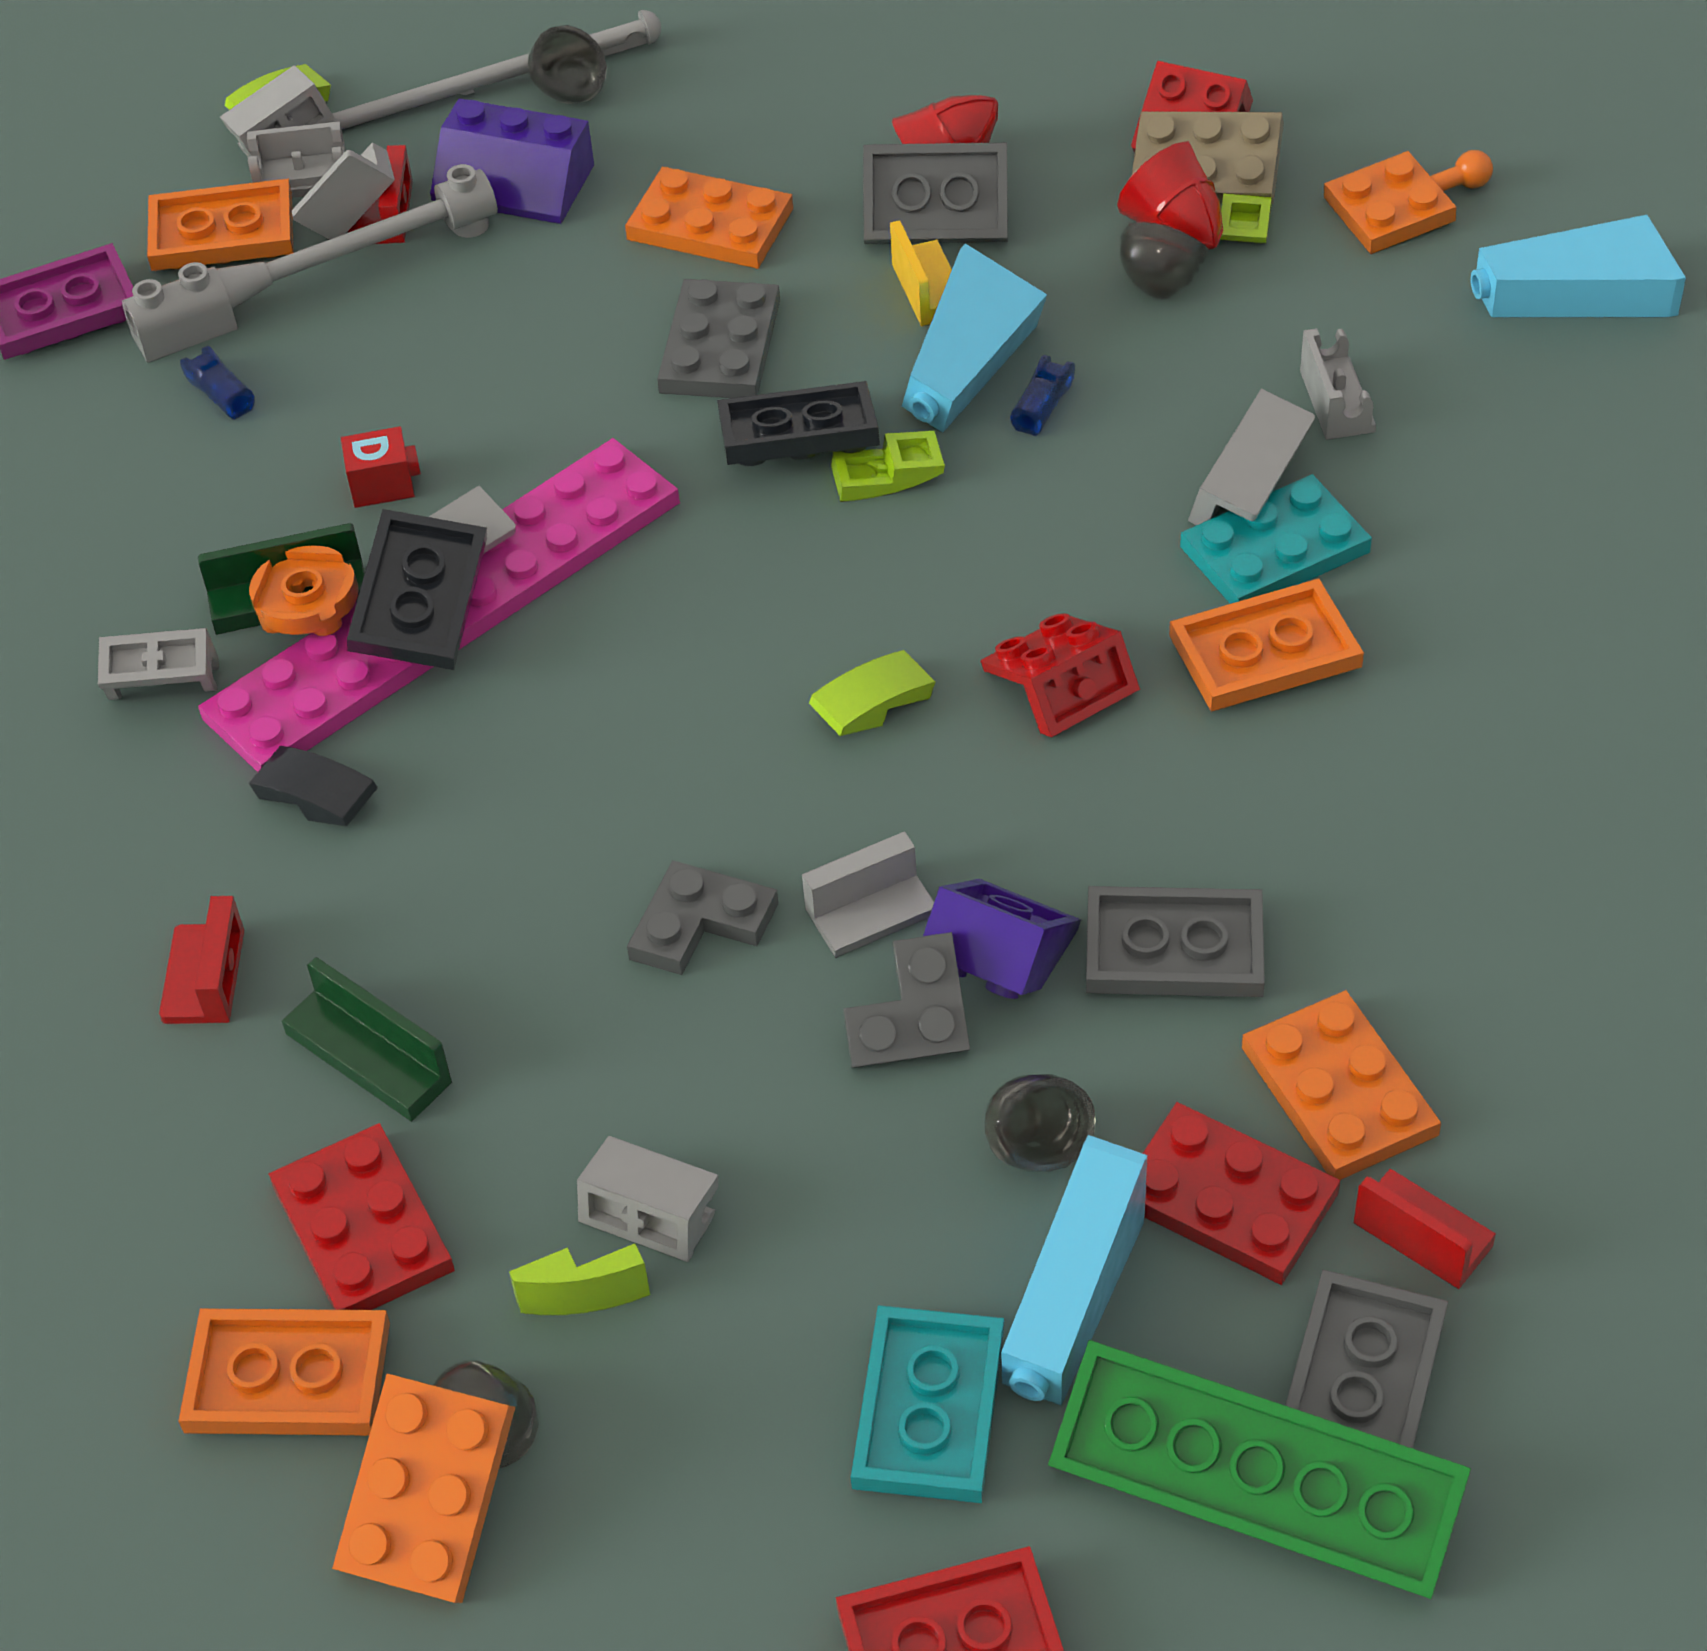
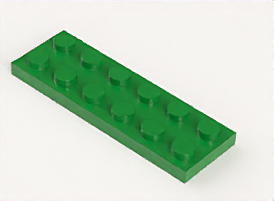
(1261, 1468)

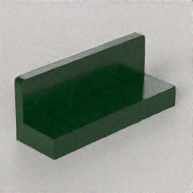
(230, 571)
(369, 1042)

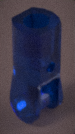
(219, 383)
(1041, 395)

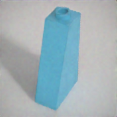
(1582, 272)
(972, 334)
(1076, 1270)

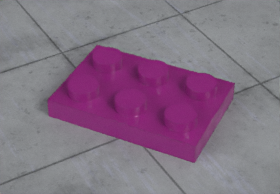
(62, 300)

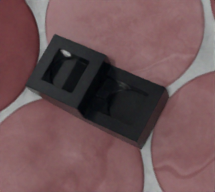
(317, 784)

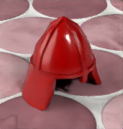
(950, 121)
(1174, 193)

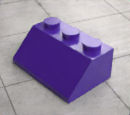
(528, 156)

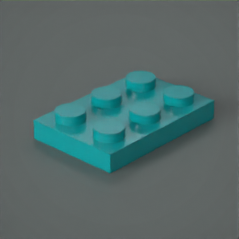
(1289, 543)
(928, 1404)

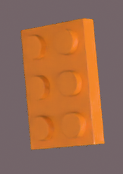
(709, 217)
(220, 224)
(1265, 644)
(1340, 1085)
(285, 1372)
(424, 1488)

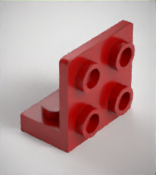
(1194, 90)
(1066, 669)

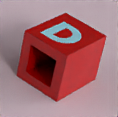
(379, 466)

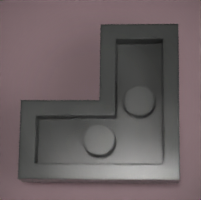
(696, 902)
(927, 1017)

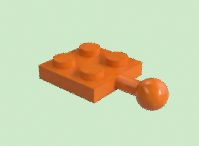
(1400, 199)

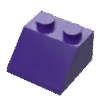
(1001, 935)

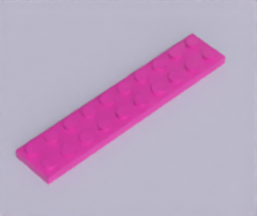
(558, 531)

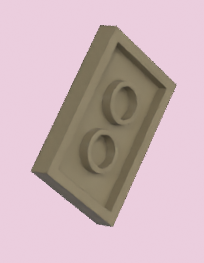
(1232, 147)

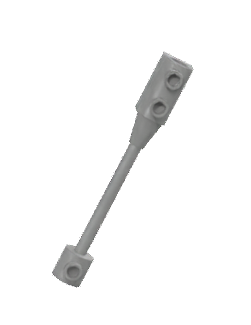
(203, 299)

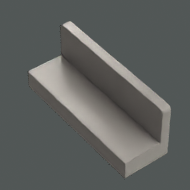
(1253, 459)

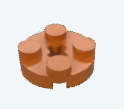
(279, 589)

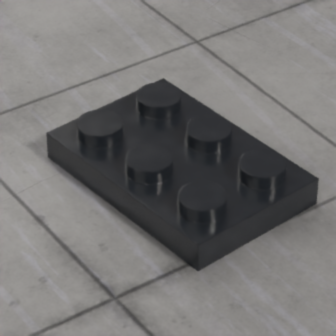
(798, 423)
(417, 589)

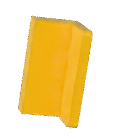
(921, 271)

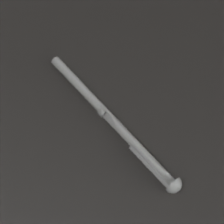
(611, 41)

